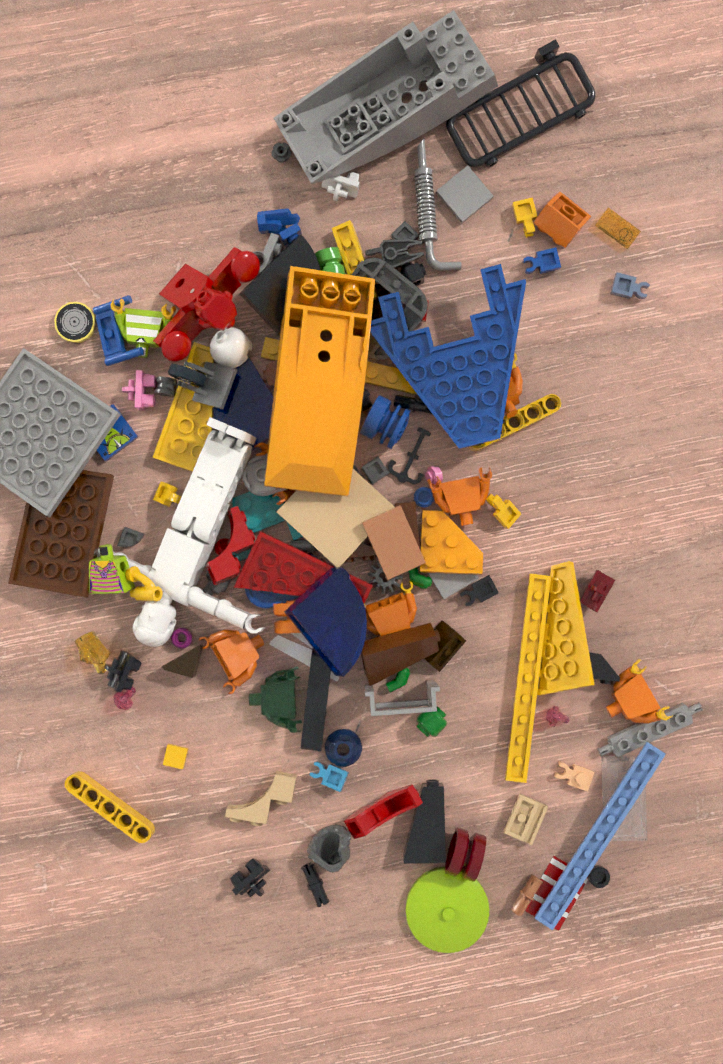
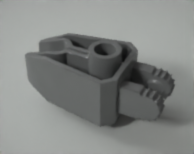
(396, 251)

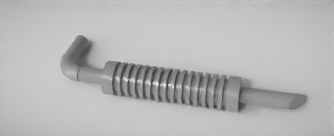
(426, 211)

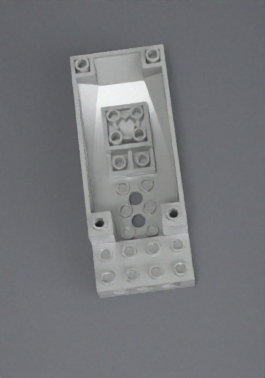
(361, 107)

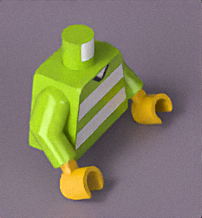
(141, 326)

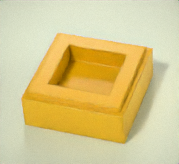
(175, 756)

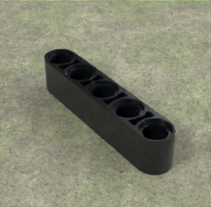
(315, 704)

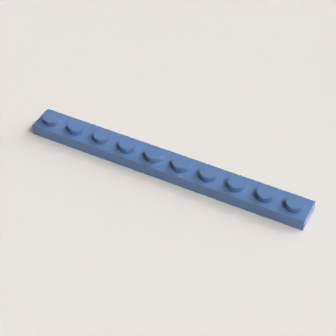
(599, 835)

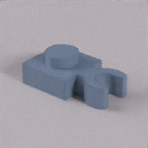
(625, 286)

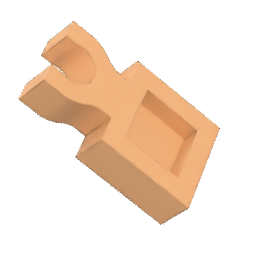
(577, 776)

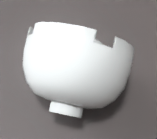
(230, 347)

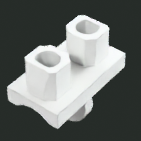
(342, 186)

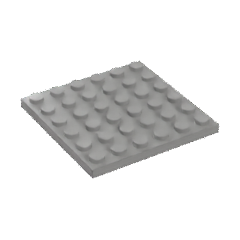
(47, 431)

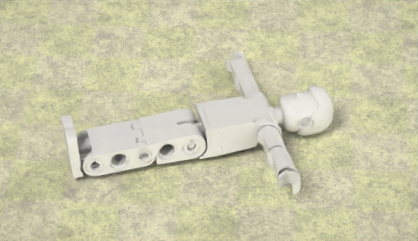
(195, 530)

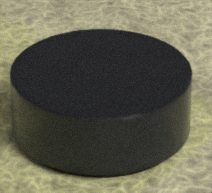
(599, 876)

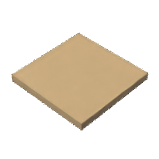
(335, 521)

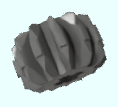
(380, 580)

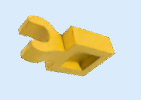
(525, 213)
(166, 494)
(505, 511)

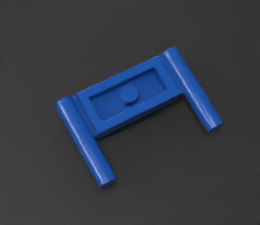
(110, 335)

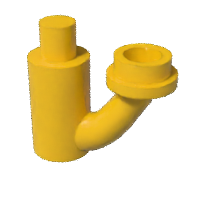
(148, 592)

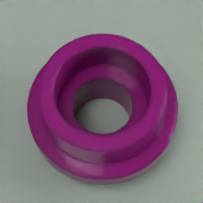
(175, 638)

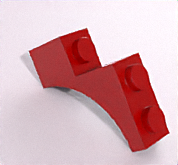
(241, 539)
(381, 811)

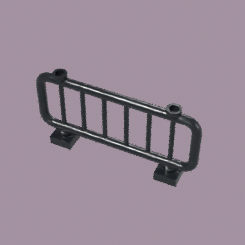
(545, 53)

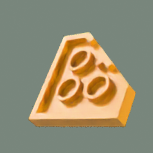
(447, 547)

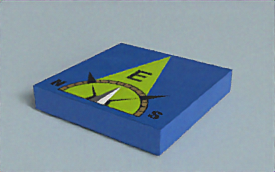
(117, 438)

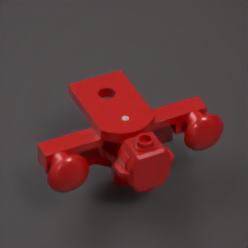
(203, 301)

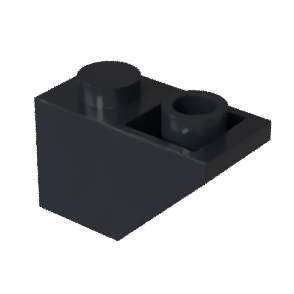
(602, 669)

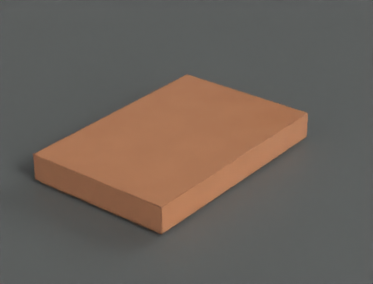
(393, 542)

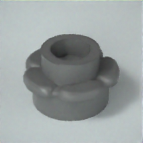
(276, 152)

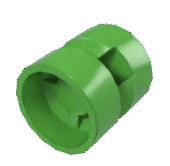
(329, 260)

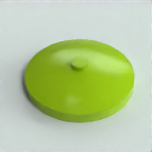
(446, 911)

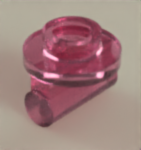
(123, 700)
(553, 716)

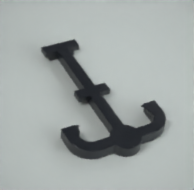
(403, 476)

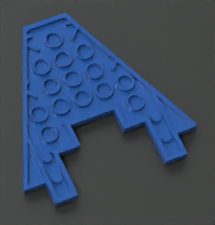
(465, 379)

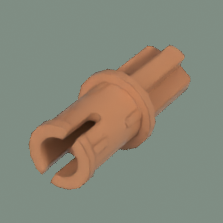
(526, 895)

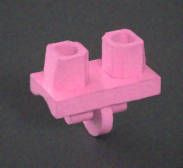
(141, 399)

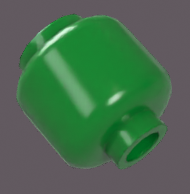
(431, 722)

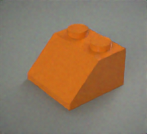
(561, 219)

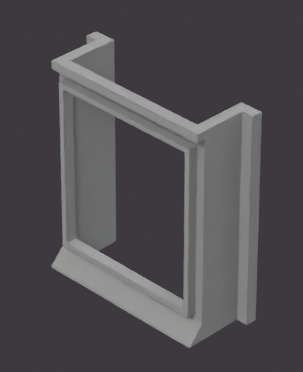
(432, 687)

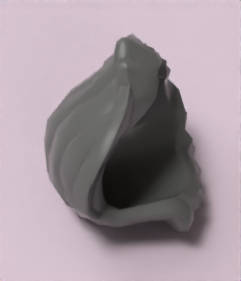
(330, 847)

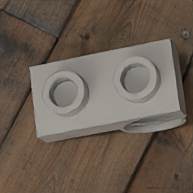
(272, 248)

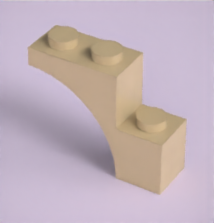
(258, 810)

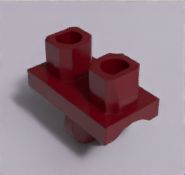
(596, 591)

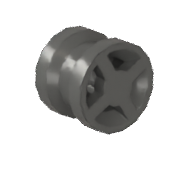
(165, 386)

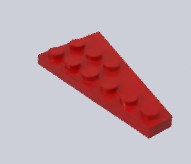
(286, 569)

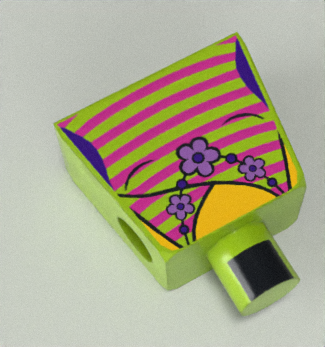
(108, 573)

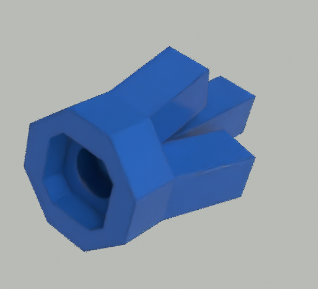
(275, 220)

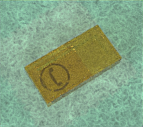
(617, 228)

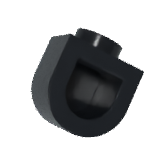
(414, 272)

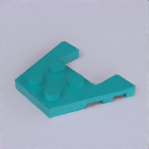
(260, 514)

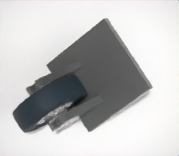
(213, 381)

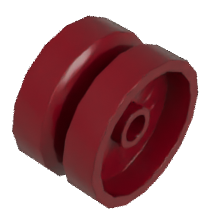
(465, 854)

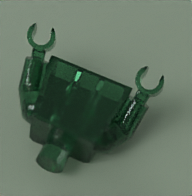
(278, 699)

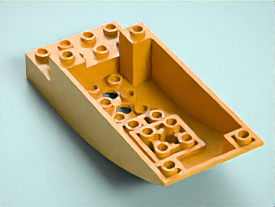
(313, 400)

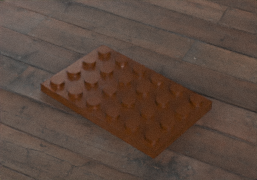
(57, 549)

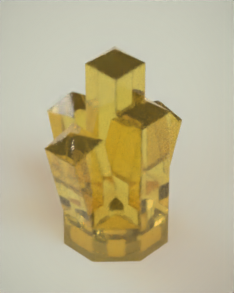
(92, 651)

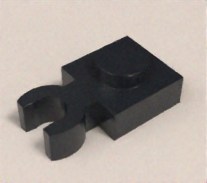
(482, 589)

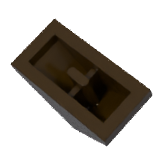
(185, 664)

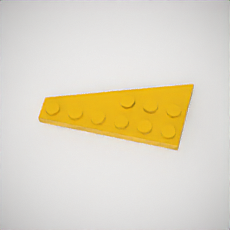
(565, 646)

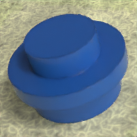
(423, 497)

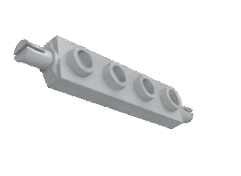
(639, 733)

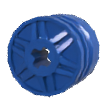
(385, 422)

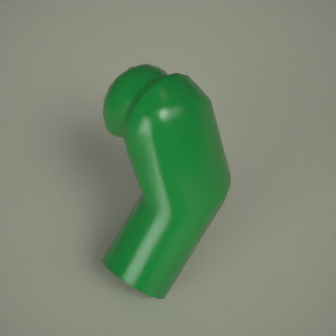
(418, 579)
(400, 681)

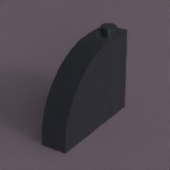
(268, 289)

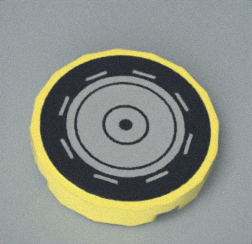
(75, 322)

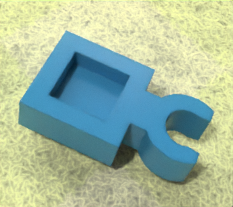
(332, 776)

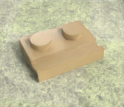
(525, 819)

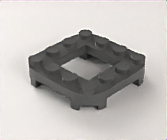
(393, 281)

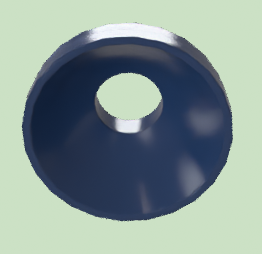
(347, 737)

